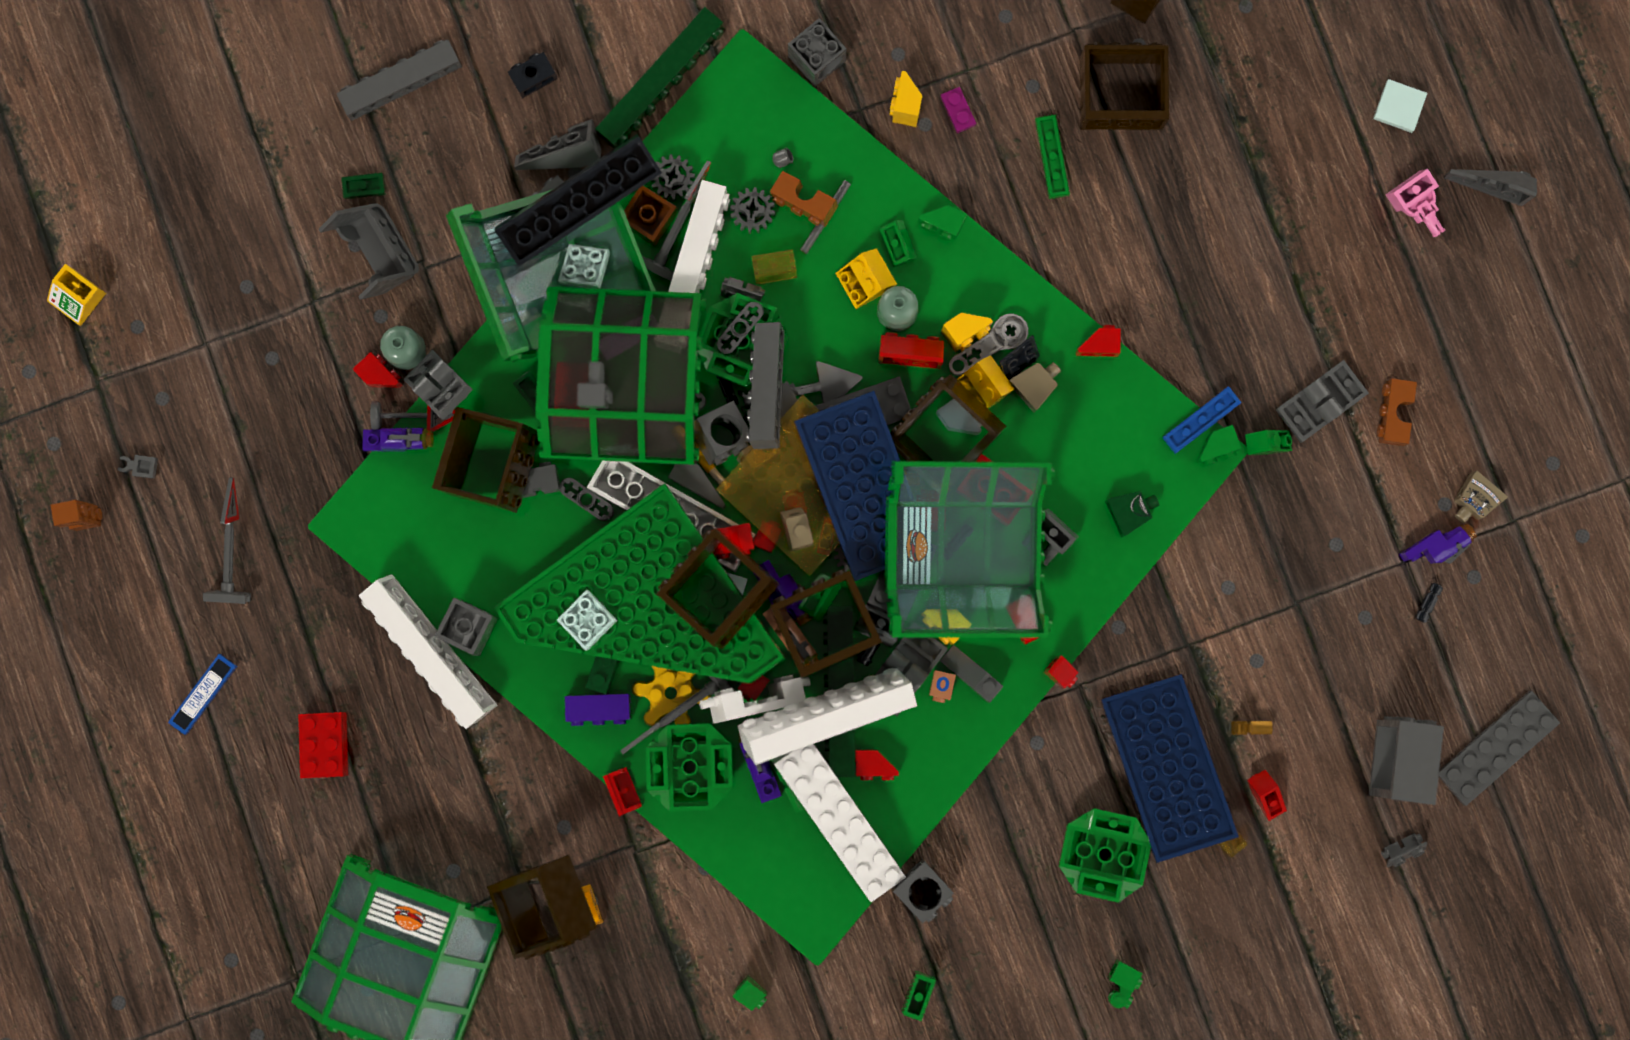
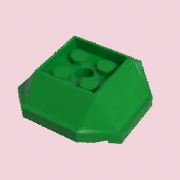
(738, 363)
(666, 771)
(1127, 860)

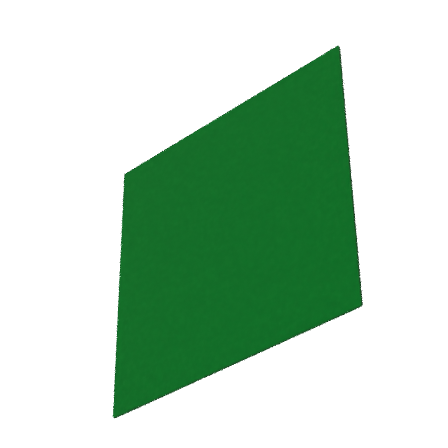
(1095, 428)

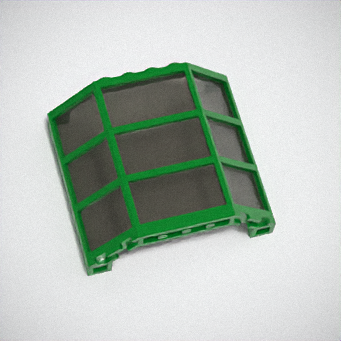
(648, 363)

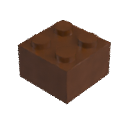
(649, 215)

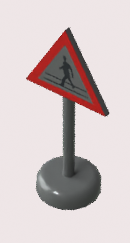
(434, 422)

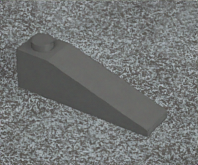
(571, 150)
(1506, 185)

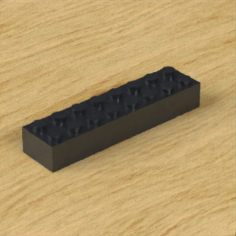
(577, 200)

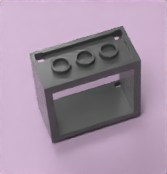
(1406, 759)

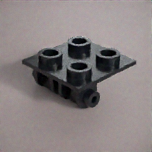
(1019, 358)

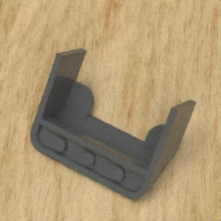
(380, 244)

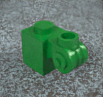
(1127, 980)

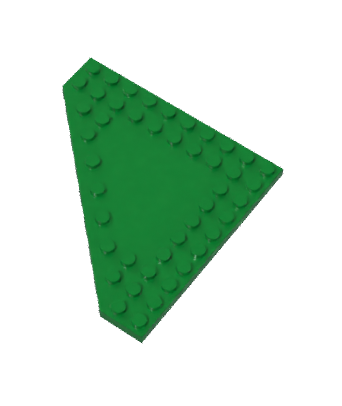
(623, 571)

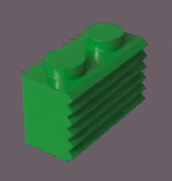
(918, 995)

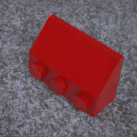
(911, 351)

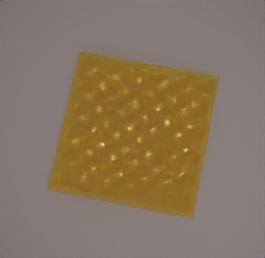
(780, 481)

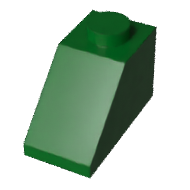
(750, 994)

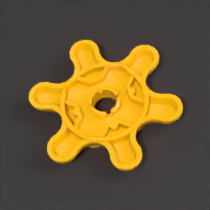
(655, 693)

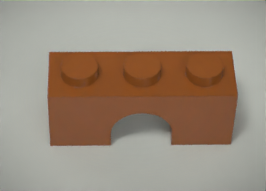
(818, 209)
(1392, 429)
(76, 515)

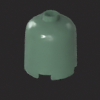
(897, 308)
(403, 347)

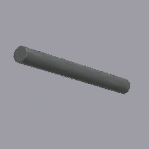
(817, 229)

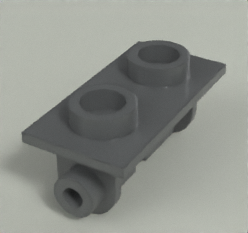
(732, 286)
(1397, 855)

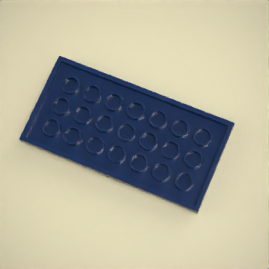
(852, 467)
(1169, 768)

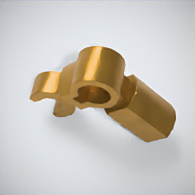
(1252, 727)

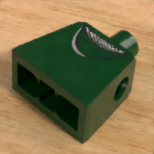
(1131, 511)

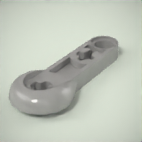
(994, 341)

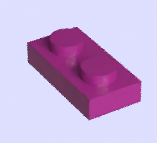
(958, 110)

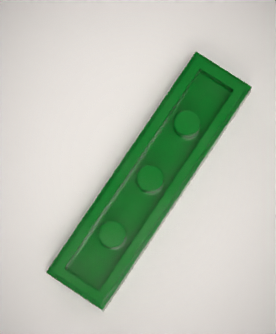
(1052, 156)

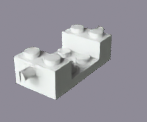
(730, 704)

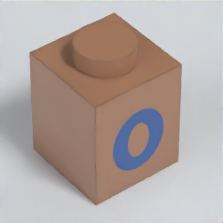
(941, 686)

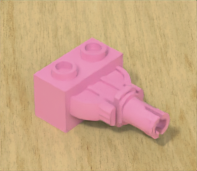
(1418, 199)

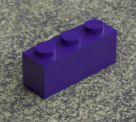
(597, 709)

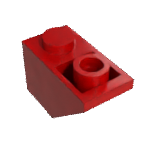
(375, 374)
(872, 763)

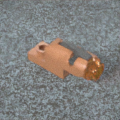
(802, 645)

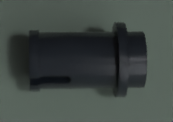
(867, 655)

